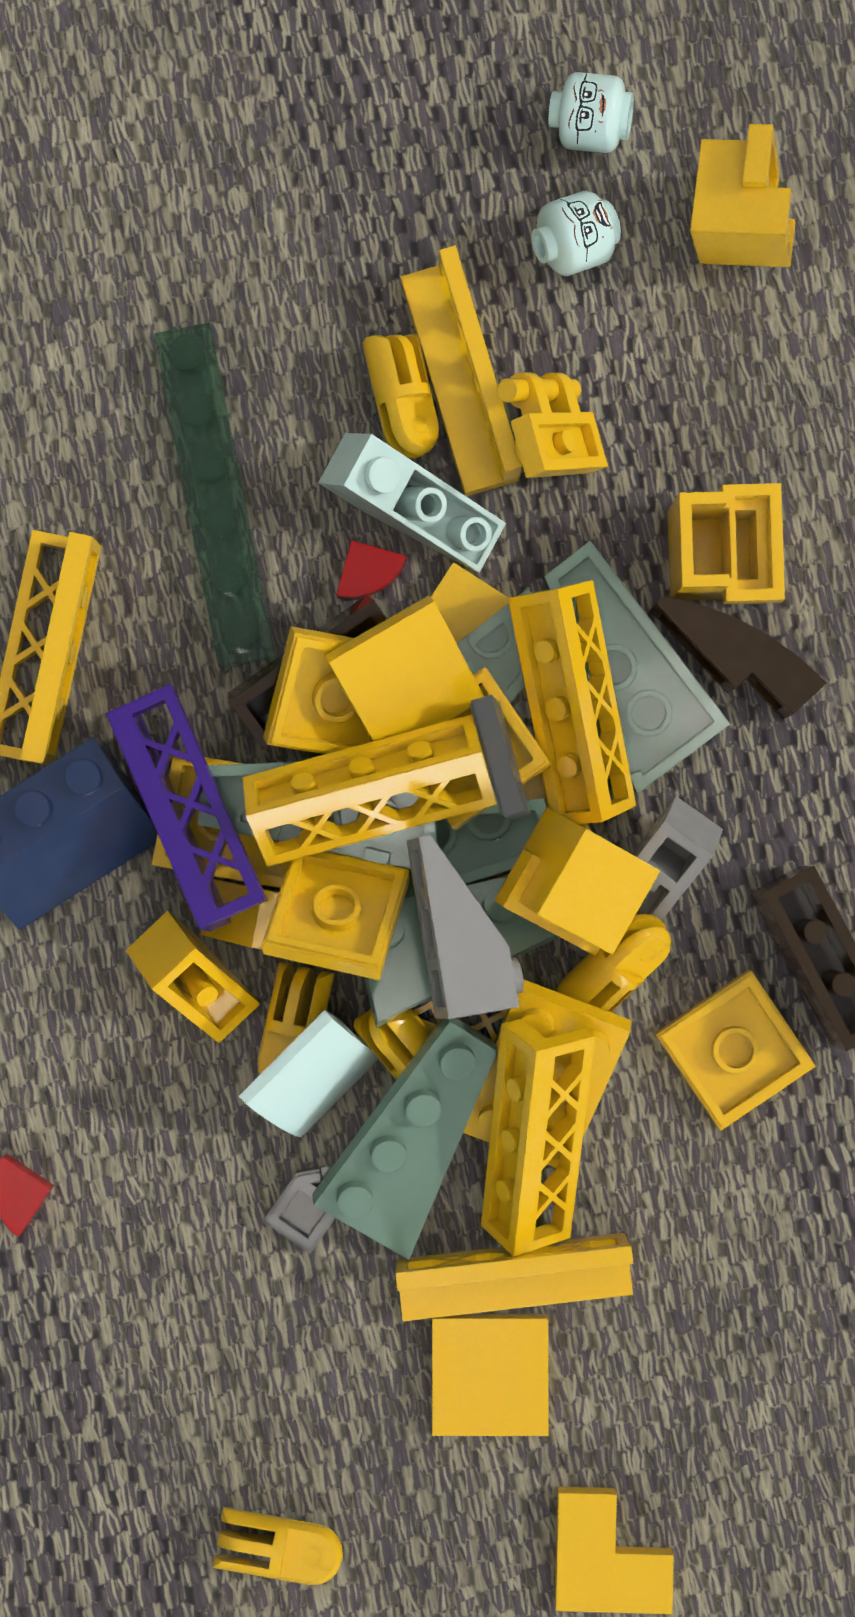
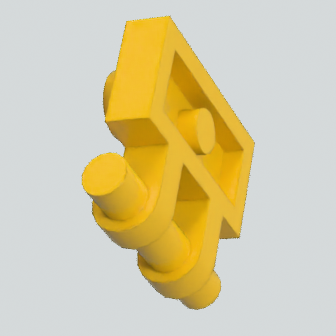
(552, 431)

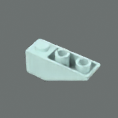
(411, 499)

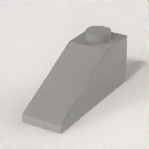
(678, 847)
(463, 949)

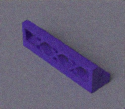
(169, 817)

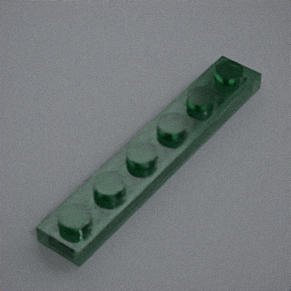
(215, 496)

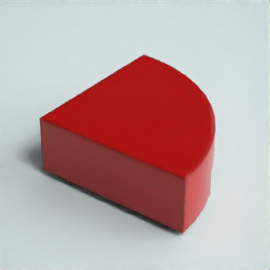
(368, 571)
(20, 1194)

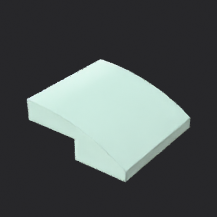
(309, 1075)

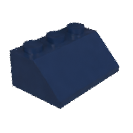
(68, 831)

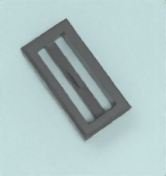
(500, 757)

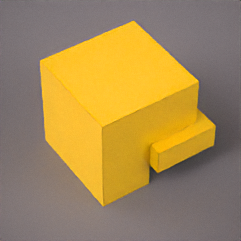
(738, 205)
(727, 545)
(576, 884)

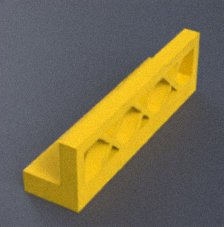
(461, 375)
(59, 646)
(567, 705)
(365, 781)
(520, 1140)
(498, 1281)

